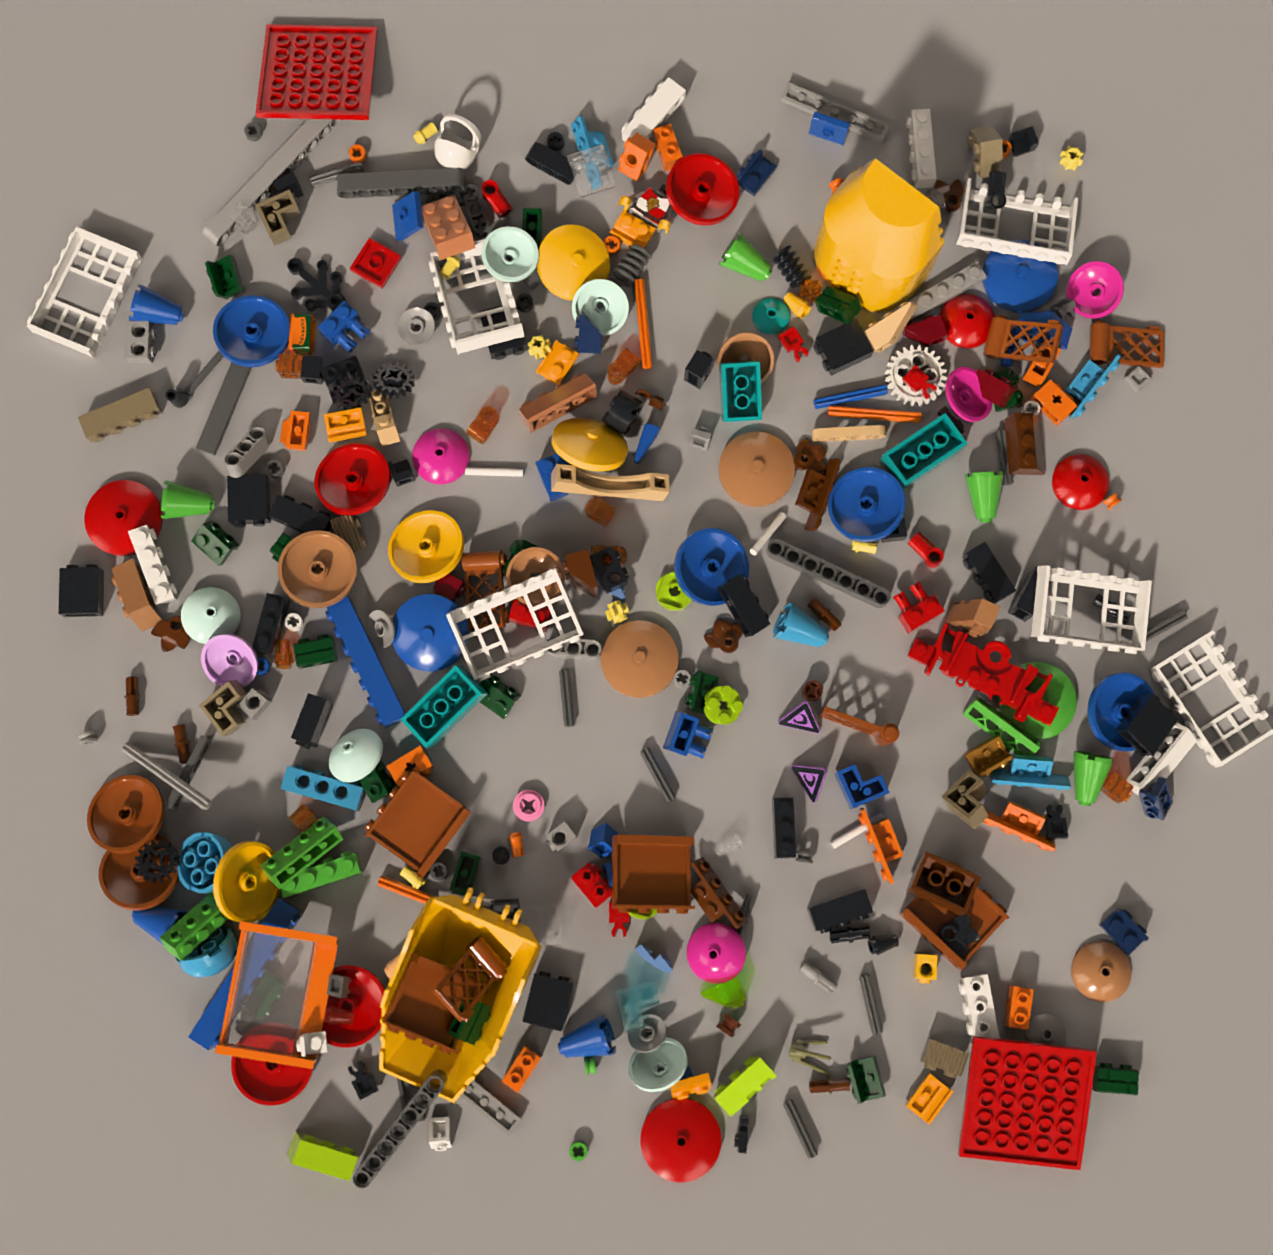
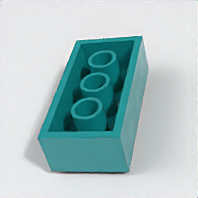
(924, 451)
(444, 706)

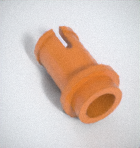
(516, 844)

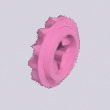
(528, 815)

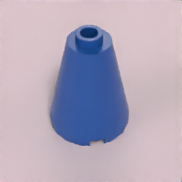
(155, 308)
(157, 920)
(589, 1040)

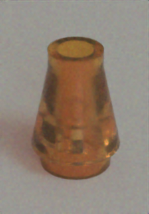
(283, 655)

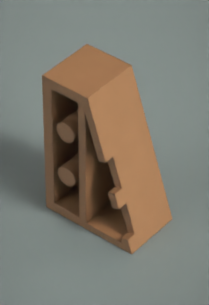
(135, 595)
(973, 617)

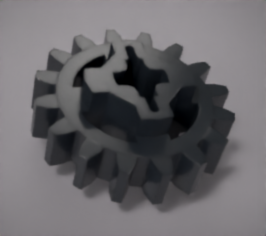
(393, 380)
(350, 391)
(165, 855)

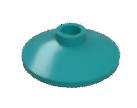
(767, 323)

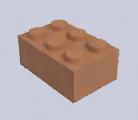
(447, 227)

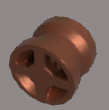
(815, 688)
(728, 1025)

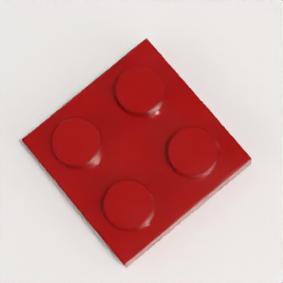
(375, 263)

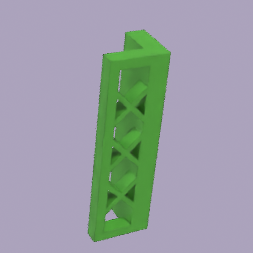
(1004, 724)

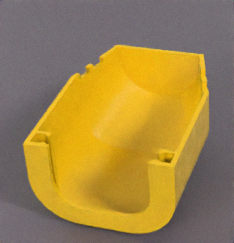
(878, 238)

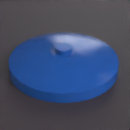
(1019, 282)
(251, 331)
(866, 504)
(706, 562)
(424, 633)
(1110, 704)

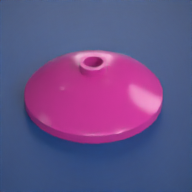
(1087, 280)
(965, 395)
(442, 468)
(729, 950)

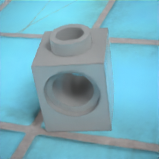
(245, 704)
(563, 828)

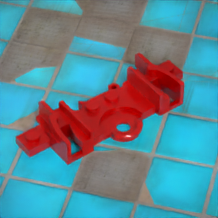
(988, 677)

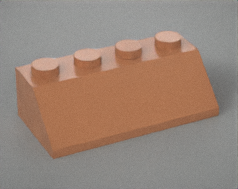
(558, 402)

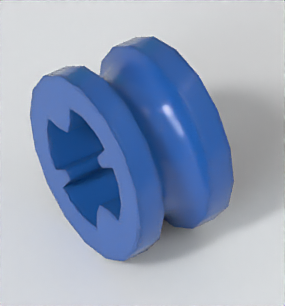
(267, 667)

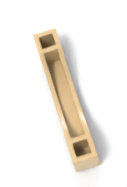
(579, 481)

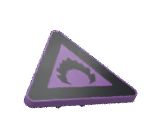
(801, 718)
(811, 779)

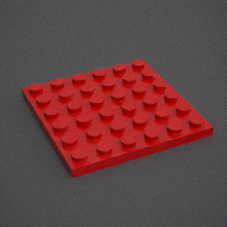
(317, 72)
(1026, 1103)

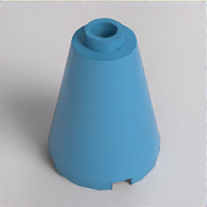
(799, 628)

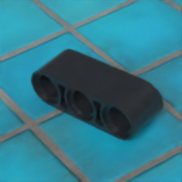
(550, 162)

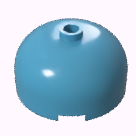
(200, 859)
(211, 955)

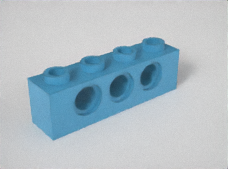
(292, 783)

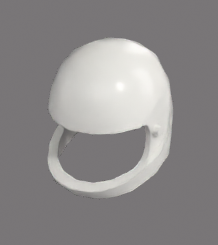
(451, 149)

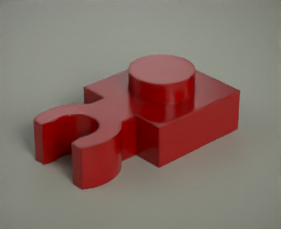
(792, 341)
(916, 380)
(618, 919)

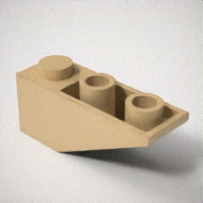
(887, 331)
(384, 418)

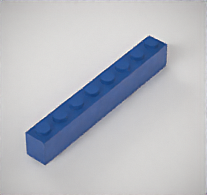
(365, 662)
(209, 1027)

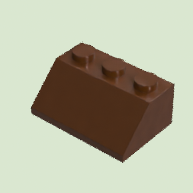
(1024, 444)
(580, 572)
(943, 883)

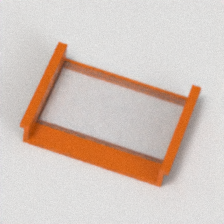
(277, 993)

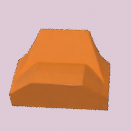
(296, 430)

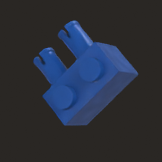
(340, 323)
(681, 735)

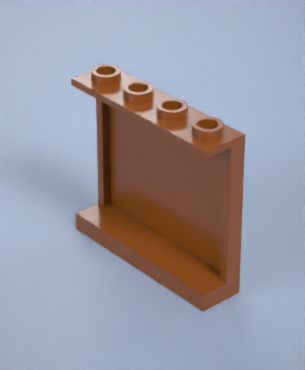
(417, 821)
(651, 873)
(929, 917)
(418, 1010)

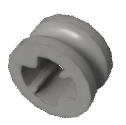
(680, 684)
(87, 737)

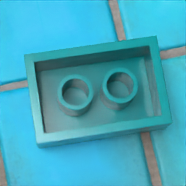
(740, 391)

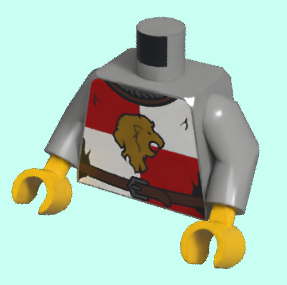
(650, 207)

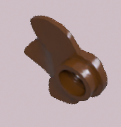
(951, 193)
(656, 401)
(811, 454)
(722, 633)
(170, 636)

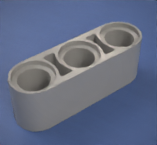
(246, 452)
(582, 653)

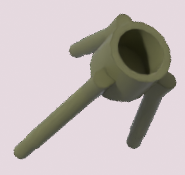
(799, 1051)

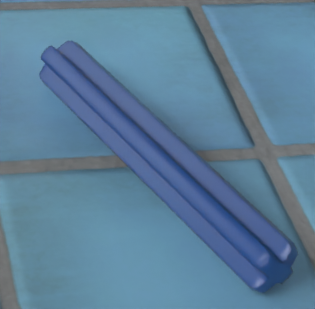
(850, 396)

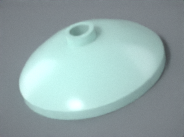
(514, 244)
(615, 302)
(203, 626)
(355, 755)
(647, 1068)

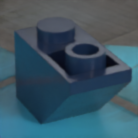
(589, 335)

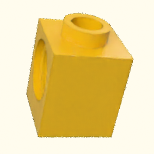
(931, 960)

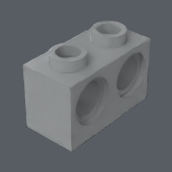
(134, 343)

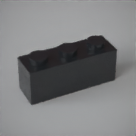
(299, 516)
(988, 573)
(744, 605)
(270, 624)
(784, 828)
(840, 911)

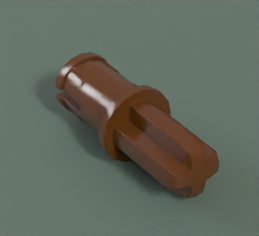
(824, 614)
(132, 696)
(181, 743)
(829, 1085)

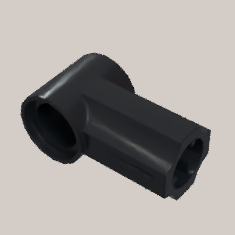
(996, 188)

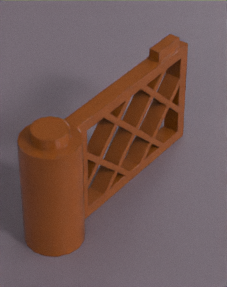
(1001, 332)
(1102, 344)
(485, 564)
(883, 735)
(489, 964)

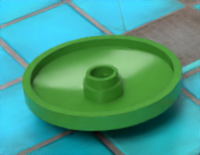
(1058, 693)

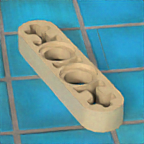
(849, 433)

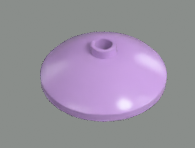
(221, 665)

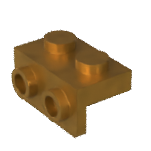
(988, 756)

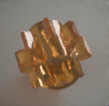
(810, 290)

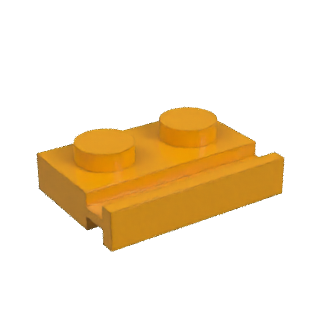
(632, 230)
(557, 363)
(345, 425)
(696, 1084)
(929, 1098)

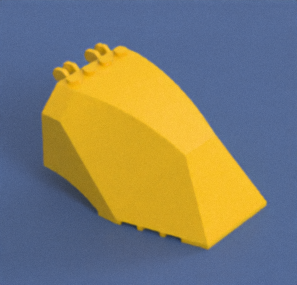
(442, 935)

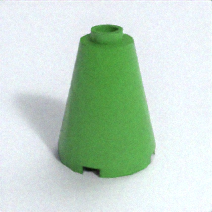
(745, 259)
(985, 493)
(184, 501)
(1089, 775)

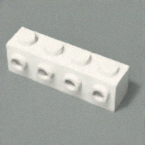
(655, 111)
(922, 148)
(152, 565)
(1164, 761)
(978, 1006)

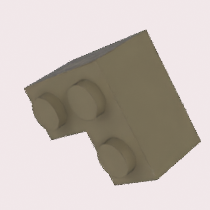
(988, 150)
(274, 214)
(221, 709)
(964, 798)

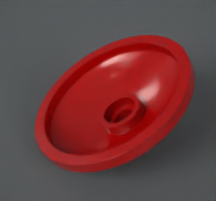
(964, 331)
(1072, 490)

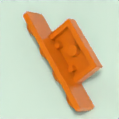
(1022, 823)
(884, 842)

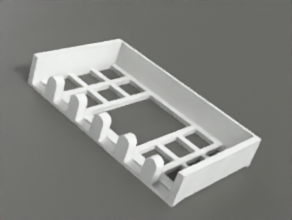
(1014, 248)
(58, 277)
(489, 338)
(1095, 580)
(504, 596)
(1236, 686)

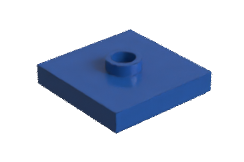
(829, 128)
(407, 216)

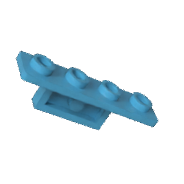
(588, 139)
(1087, 381)
(1031, 771)

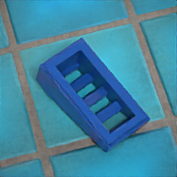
(648, 436)

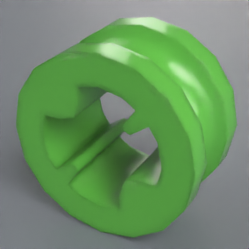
(590, 1065)
(579, 1157)

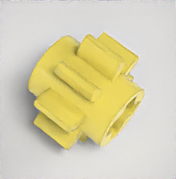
(1070, 163)
(539, 347)
(617, 611)

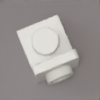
(312, 1043)
(439, 1133)

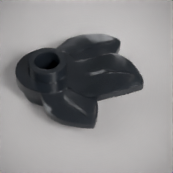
(961, 934)

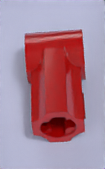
(496, 200)
(924, 548)

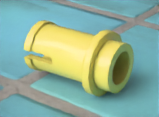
(425, 133)
(449, 267)
(864, 546)
(413, 877)

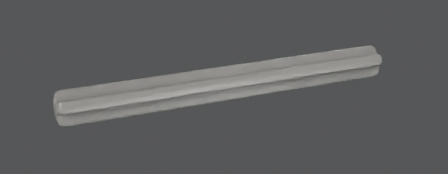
(167, 776)

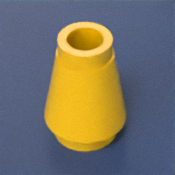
(798, 305)

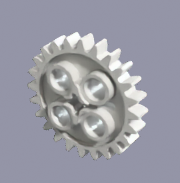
(904, 362)

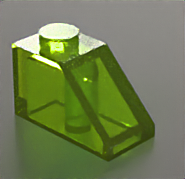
(726, 994)

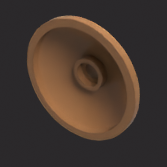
(751, 345)
(534, 561)
(1088, 967)

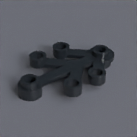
(319, 288)

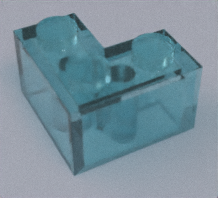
(631, 1002)

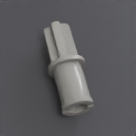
(818, 976)

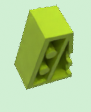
(743, 1084)
(322, 1156)

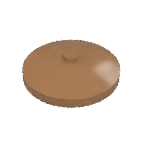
(756, 469)
(317, 569)
(639, 659)

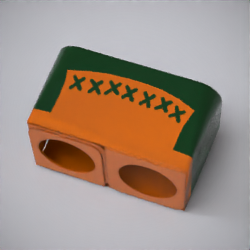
(302, 334)

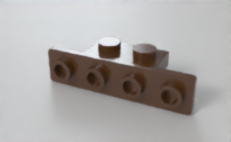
(815, 492)
(714, 897)

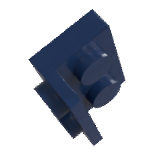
(755, 173)
(1157, 801)
(1124, 930)

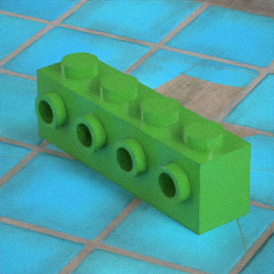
(301, 852)
(324, 874)
(193, 928)

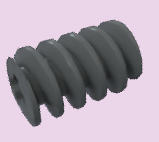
(630, 264)

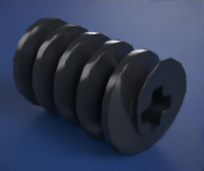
(790, 268)

